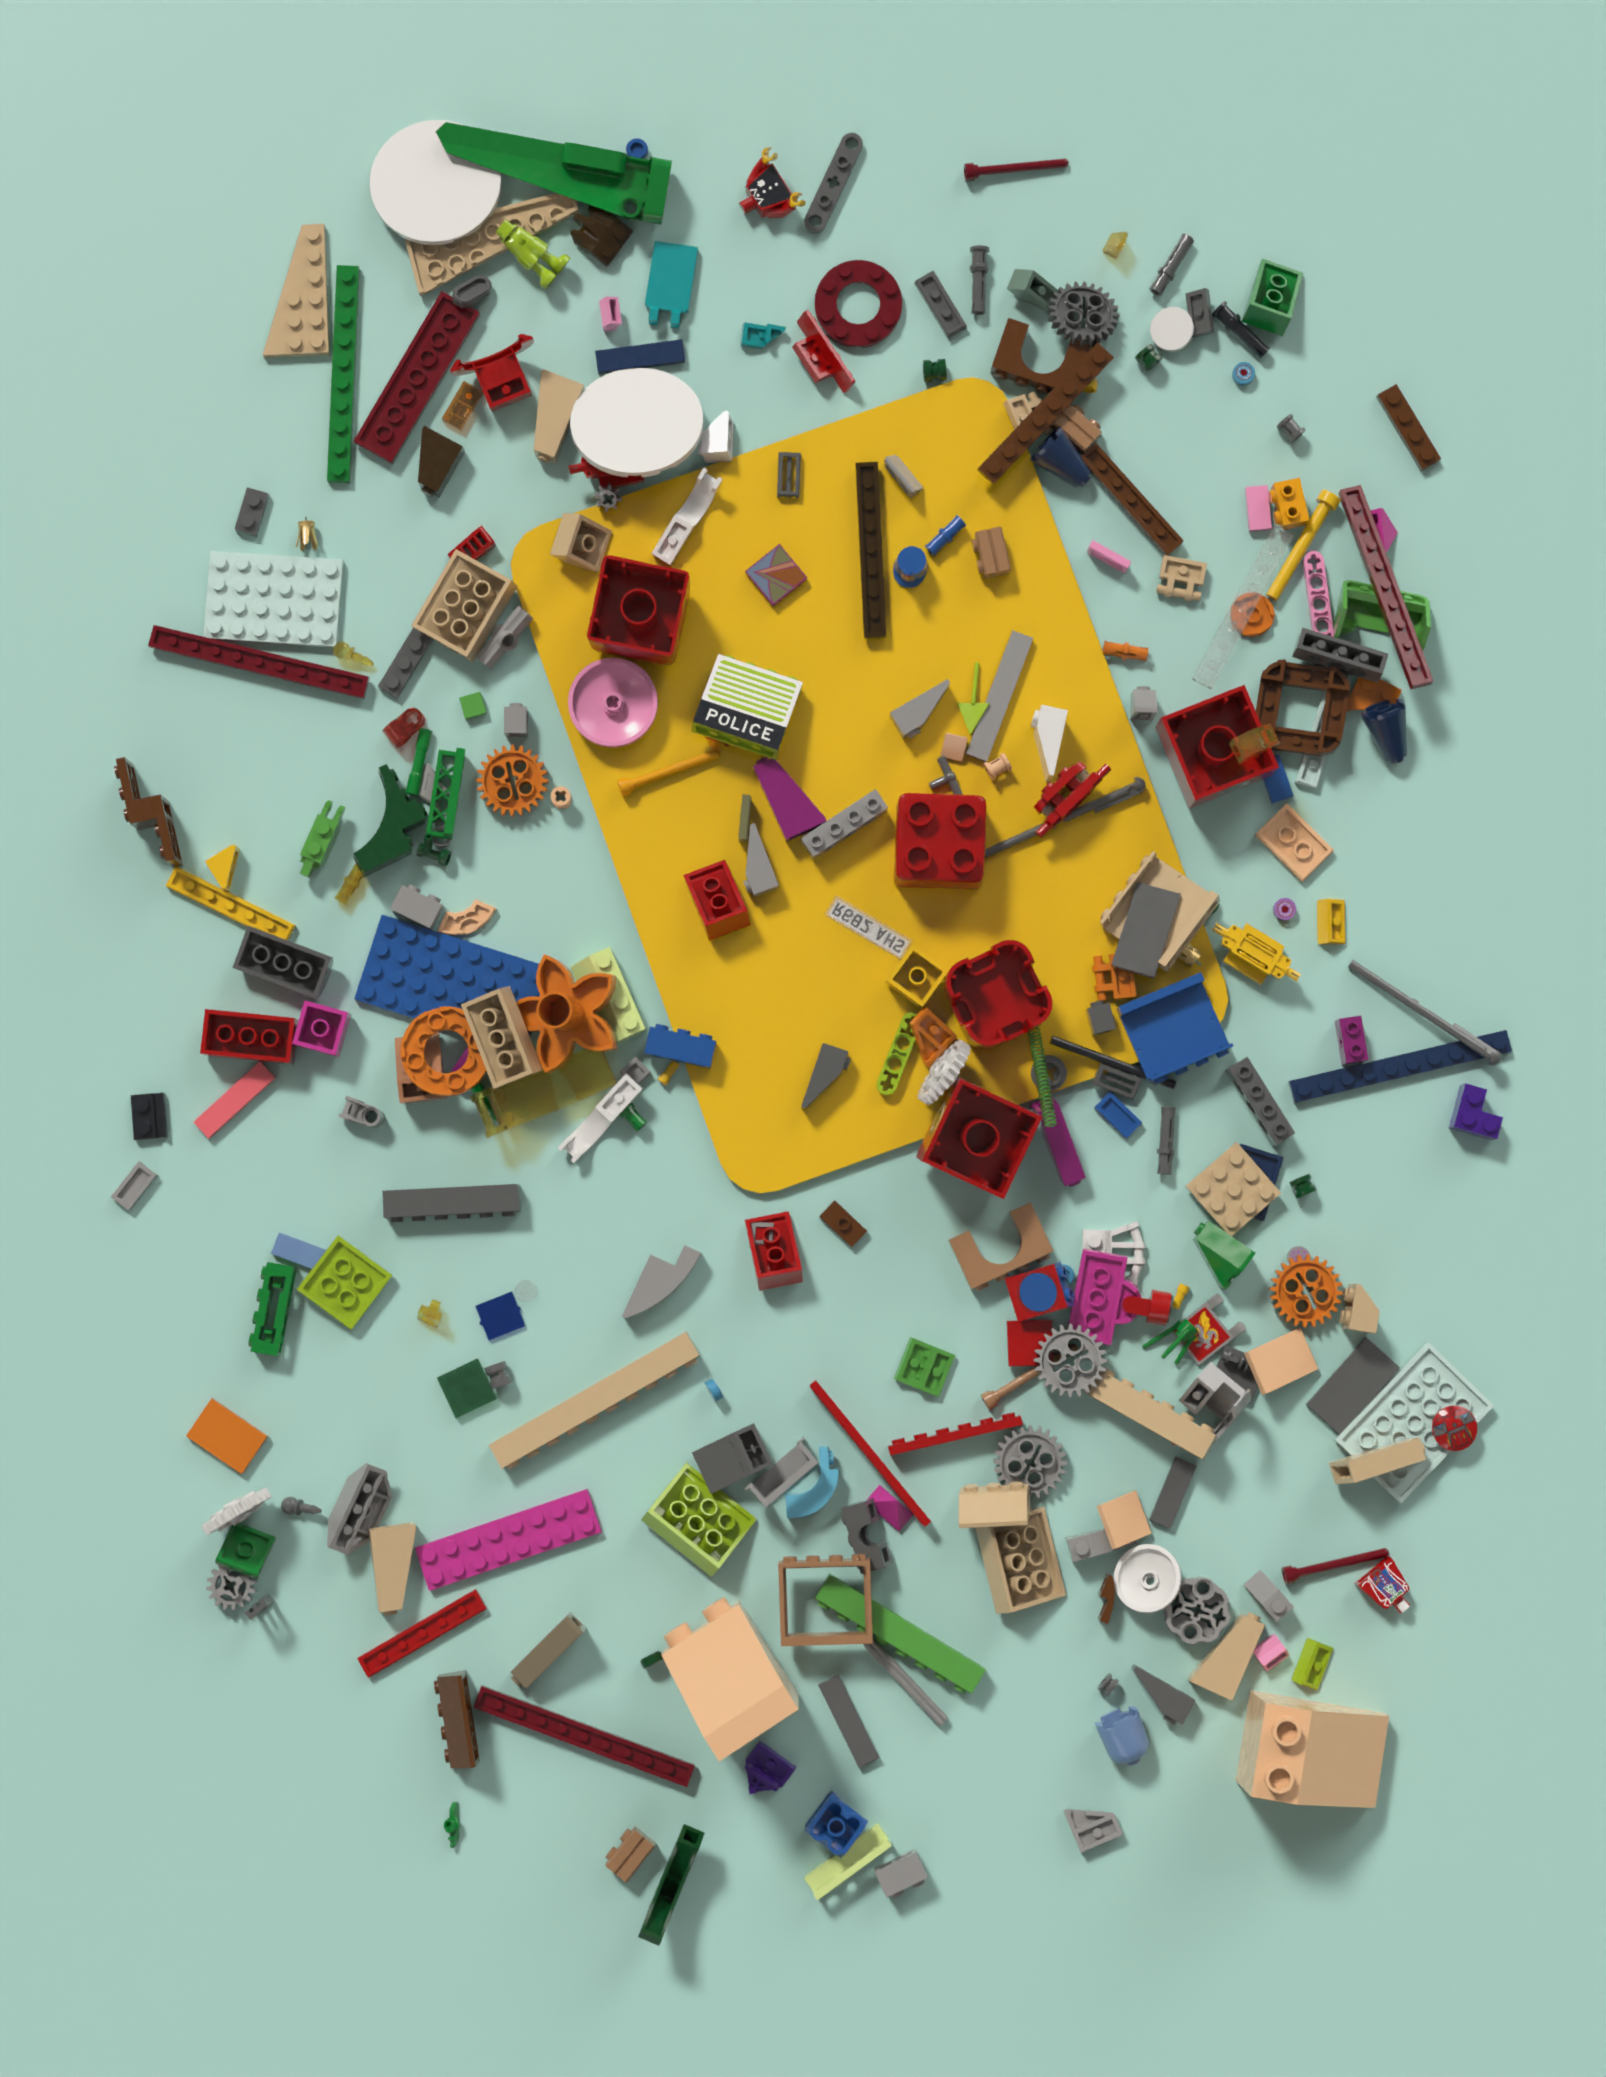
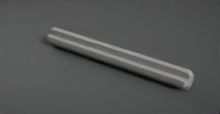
(906, 1682)

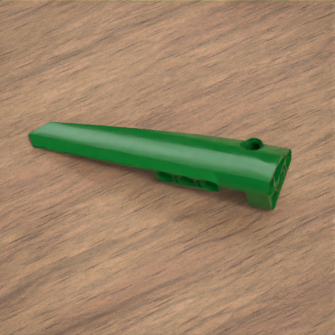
(573, 170)

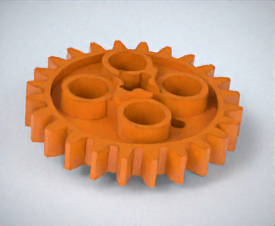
(493, 786)
(1287, 1300)

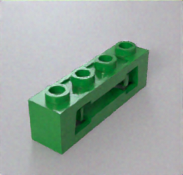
(261, 1317)

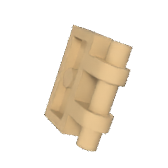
(1019, 408)
(1181, 571)

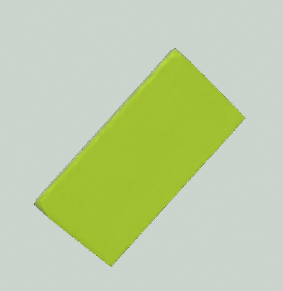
(1312, 1664)

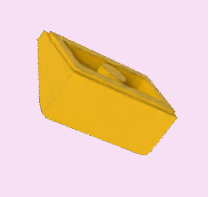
(1331, 921)

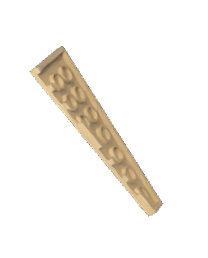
(442, 263)

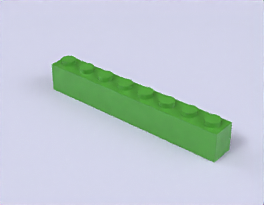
(901, 1634)

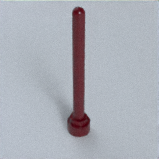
(973, 171)
(1292, 1574)

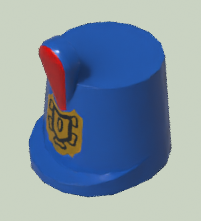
(910, 567)

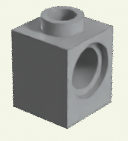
(516, 720)

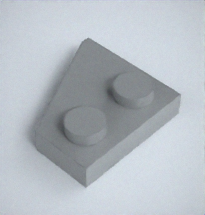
(1092, 1827)

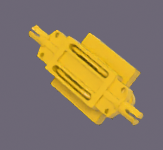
(1254, 953)

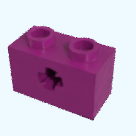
(1351, 1040)

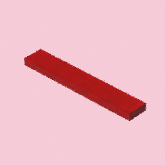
(422, 1633)

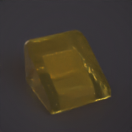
(1115, 244)

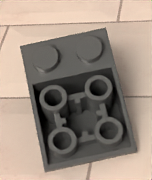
(732, 1458)

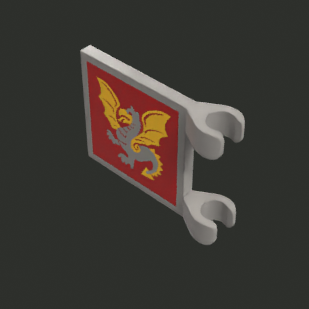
(1211, 1332)

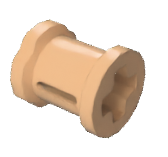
(997, 766)
(560, 804)

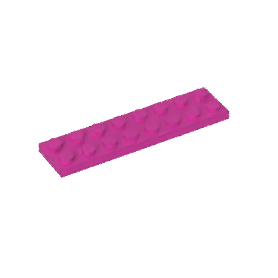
(508, 1539)

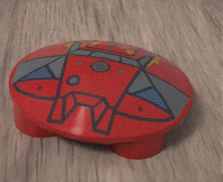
(1454, 1428)

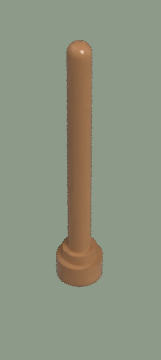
(992, 1398)

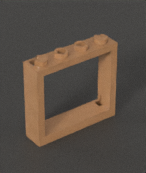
(825, 1638)

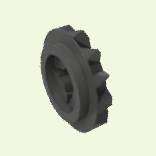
(1059, 1074)

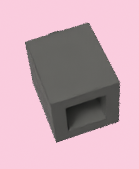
(1100, 1018)

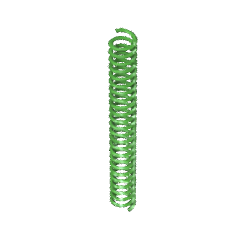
(1046, 1122)

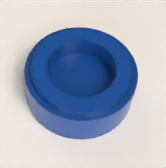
(637, 148)

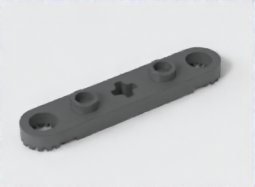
(839, 169)

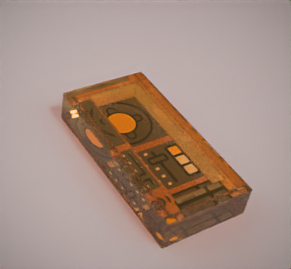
(462, 405)

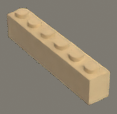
(1153, 1415)

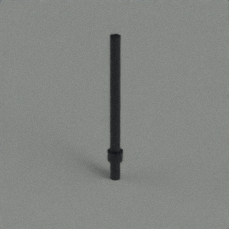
(1102, 1058)

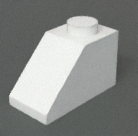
(718, 440)

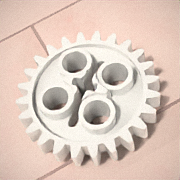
(944, 1072)
(236, 1511)

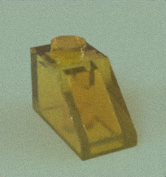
(1254, 742)

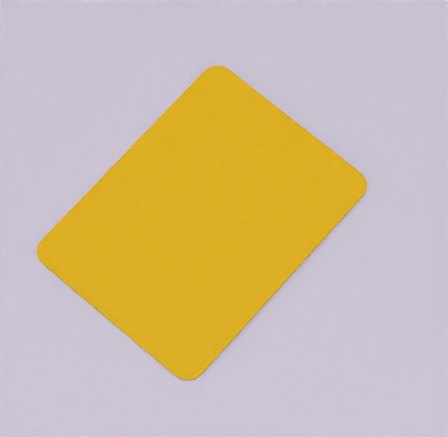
(795, 973)

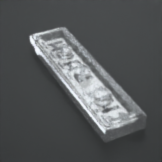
(868, 927)

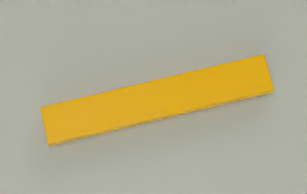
(228, 904)

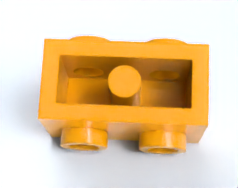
(1289, 504)

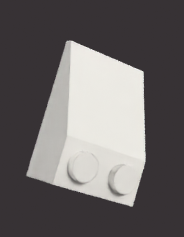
(1048, 733)

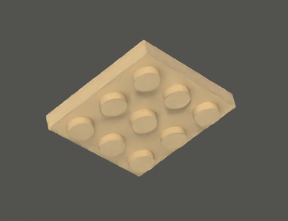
(1233, 1189)

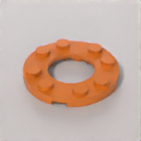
(413, 1056)

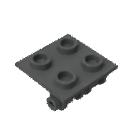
(1236, 1367)

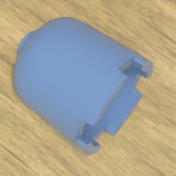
(1123, 1735)

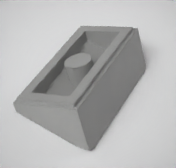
(902, 475)

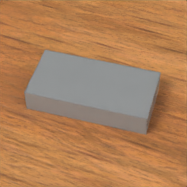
(134, 1185)

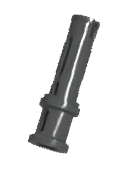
(979, 269)

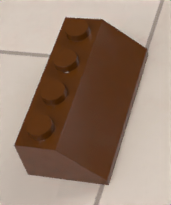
(458, 1720)

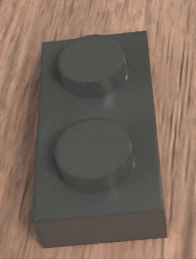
(1200, 311)
(251, 512)

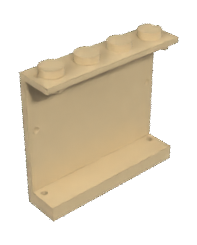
(1192, 910)

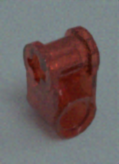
(402, 728)

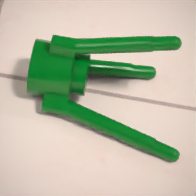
(1185, 1331)

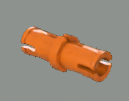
(1125, 651)

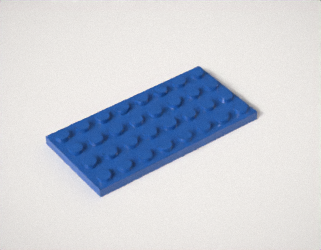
(425, 970)

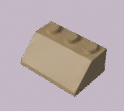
(994, 1505)

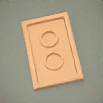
(1294, 842)
(1281, 1361)

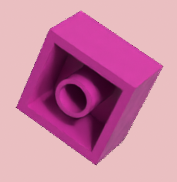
(321, 1028)

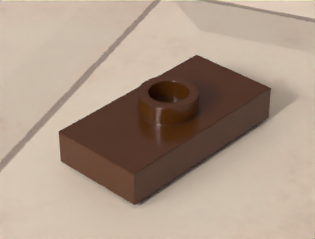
(843, 1223)

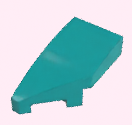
(758, 335)

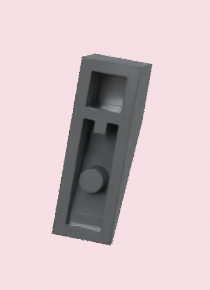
(826, 1070)
(1168, 1699)

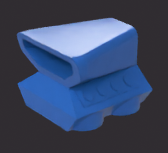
(835, 1825)

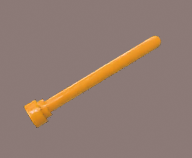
(628, 785)

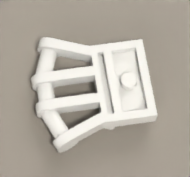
(1102, 1241)

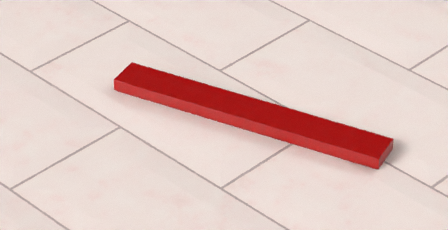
(869, 1452)

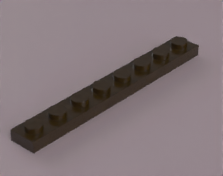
(870, 550)

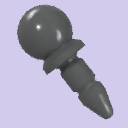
(293, 1506)

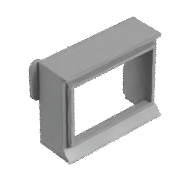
(783, 1474)

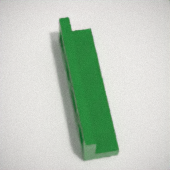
(454, 791)

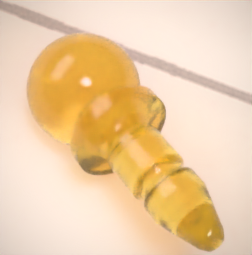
(342, 650)

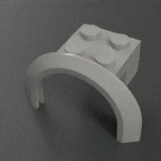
(1217, 1393)

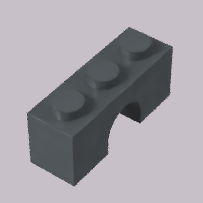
(857, 1518)

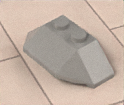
(358, 1508)

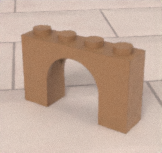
(1033, 1246)

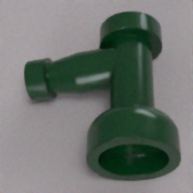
(426, 850)

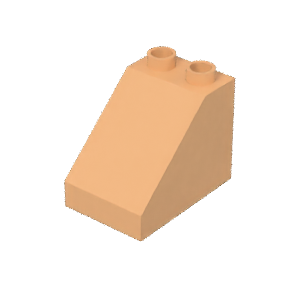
(729, 1677)
(1311, 1752)

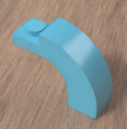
(812, 1500)

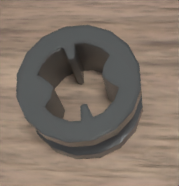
(1108, 1684)

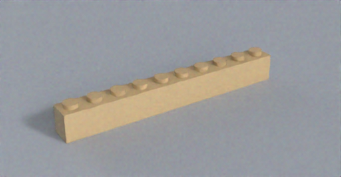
(594, 1400)

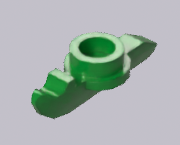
(452, 1824)

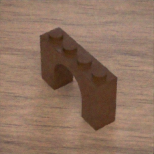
(1010, 365)

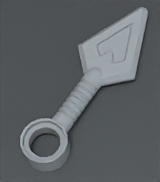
(426, 793)

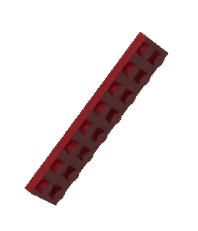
(416, 378)

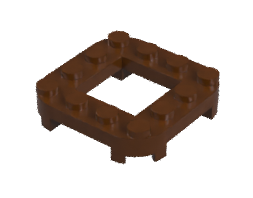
(1305, 677)

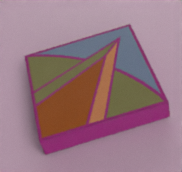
(776, 575)

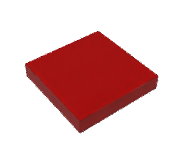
(1024, 1339)

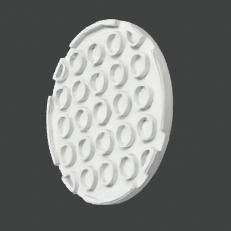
(430, 192)
(636, 422)

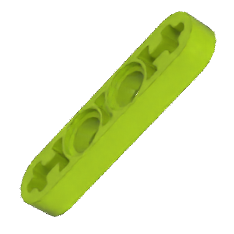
(895, 1052)

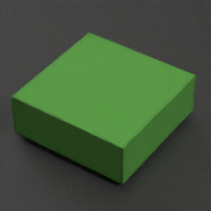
(472, 705)

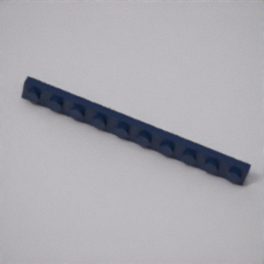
(1393, 1067)

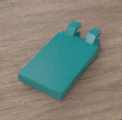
(670, 281)

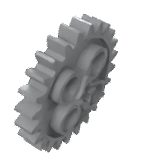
(1060, 1342)
(1011, 1451)

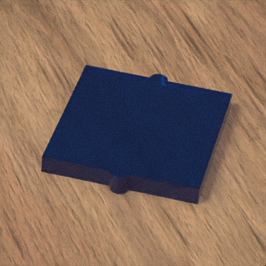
(500, 1315)

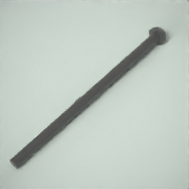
(1097, 805)
(1454, 1030)

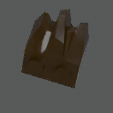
(600, 234)

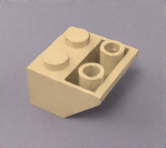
(1359, 1311)

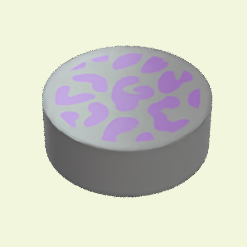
(1297, 1250)

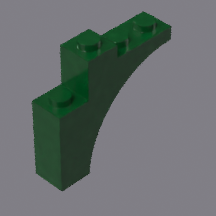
(389, 841)
(671, 1884)

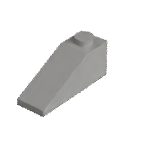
(914, 714)
(758, 867)
(1090, 1545)

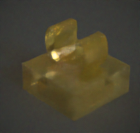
(430, 1314)

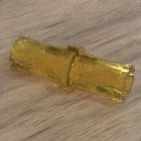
(350, 883)

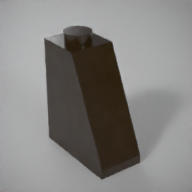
(437, 461)

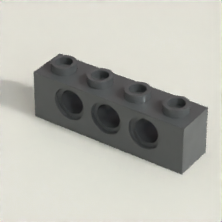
(1345, 655)
(1260, 1101)

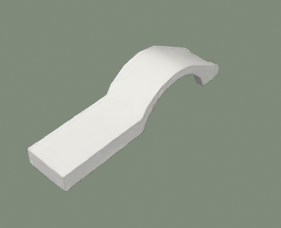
(687, 517)
(601, 1117)

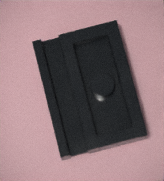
(149, 1116)

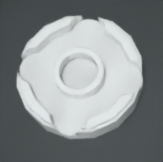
(1172, 329)

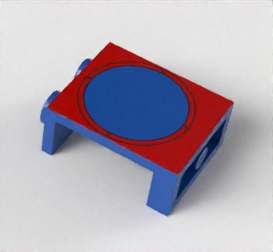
(1040, 1291)

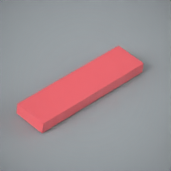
(234, 1100)

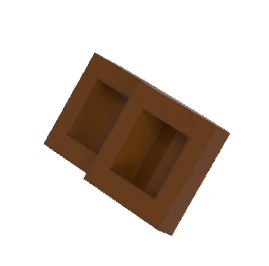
(1107, 1591)

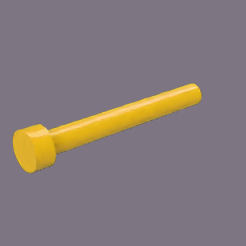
(1327, 502)

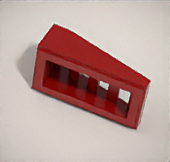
(473, 537)

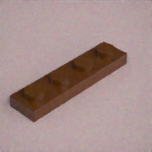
(1408, 427)

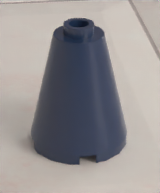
(1062, 459)
(1388, 728)

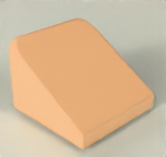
(953, 747)

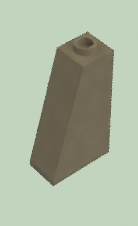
(547, 1650)

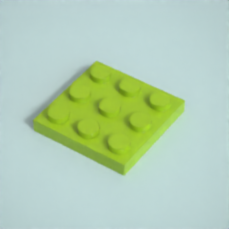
(344, 1282)

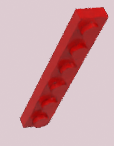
(964, 1431)

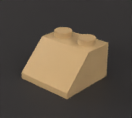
(580, 542)

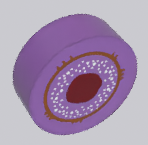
(1284, 909)

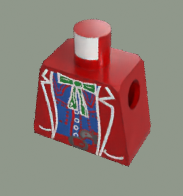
(1385, 1585)

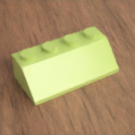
(621, 1009)

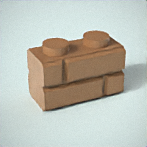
(1078, 428)
(991, 552)
(630, 1853)

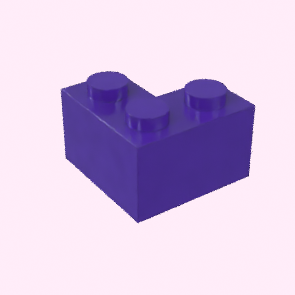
(1470, 1118)

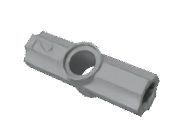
(504, 637)

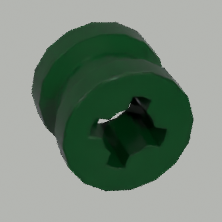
(1148, 357)
(1302, 1186)

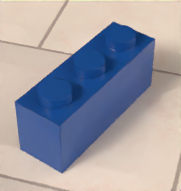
(680, 1046)

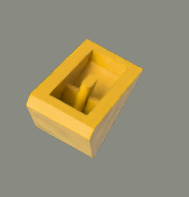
(223, 866)

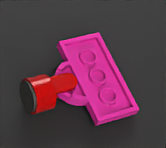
(1108, 1299)

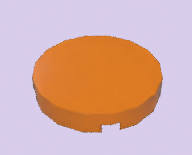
(1260, 619)

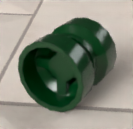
(934, 370)

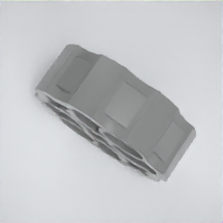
(1202, 1631)

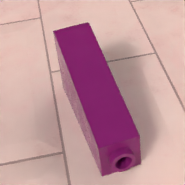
(789, 804)
(1060, 1145)

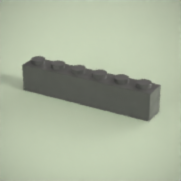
(451, 1201)

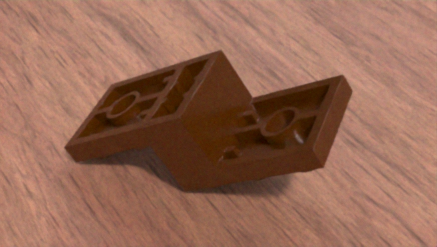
(148, 812)

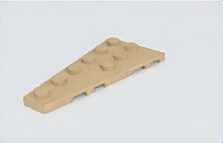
(302, 311)

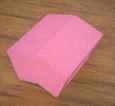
(606, 315)
(1270, 1652)

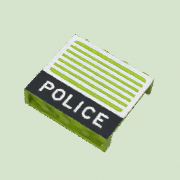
(746, 706)

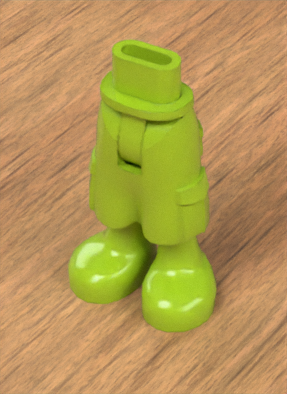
(530, 249)

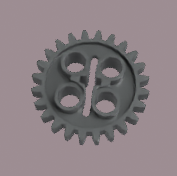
(1067, 314)

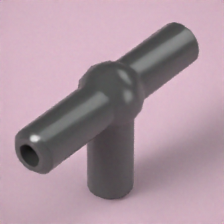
(948, 778)

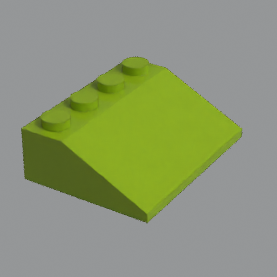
(698, 1522)

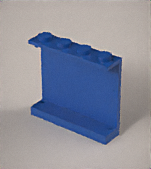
(1174, 1029)

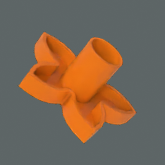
(567, 1013)

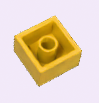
(917, 976)

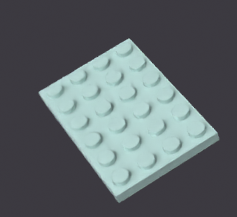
(273, 599)
(1406, 1411)

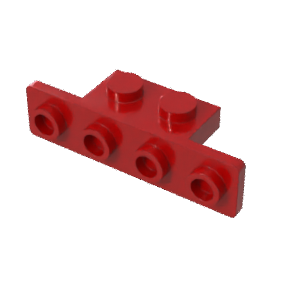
(819, 355)

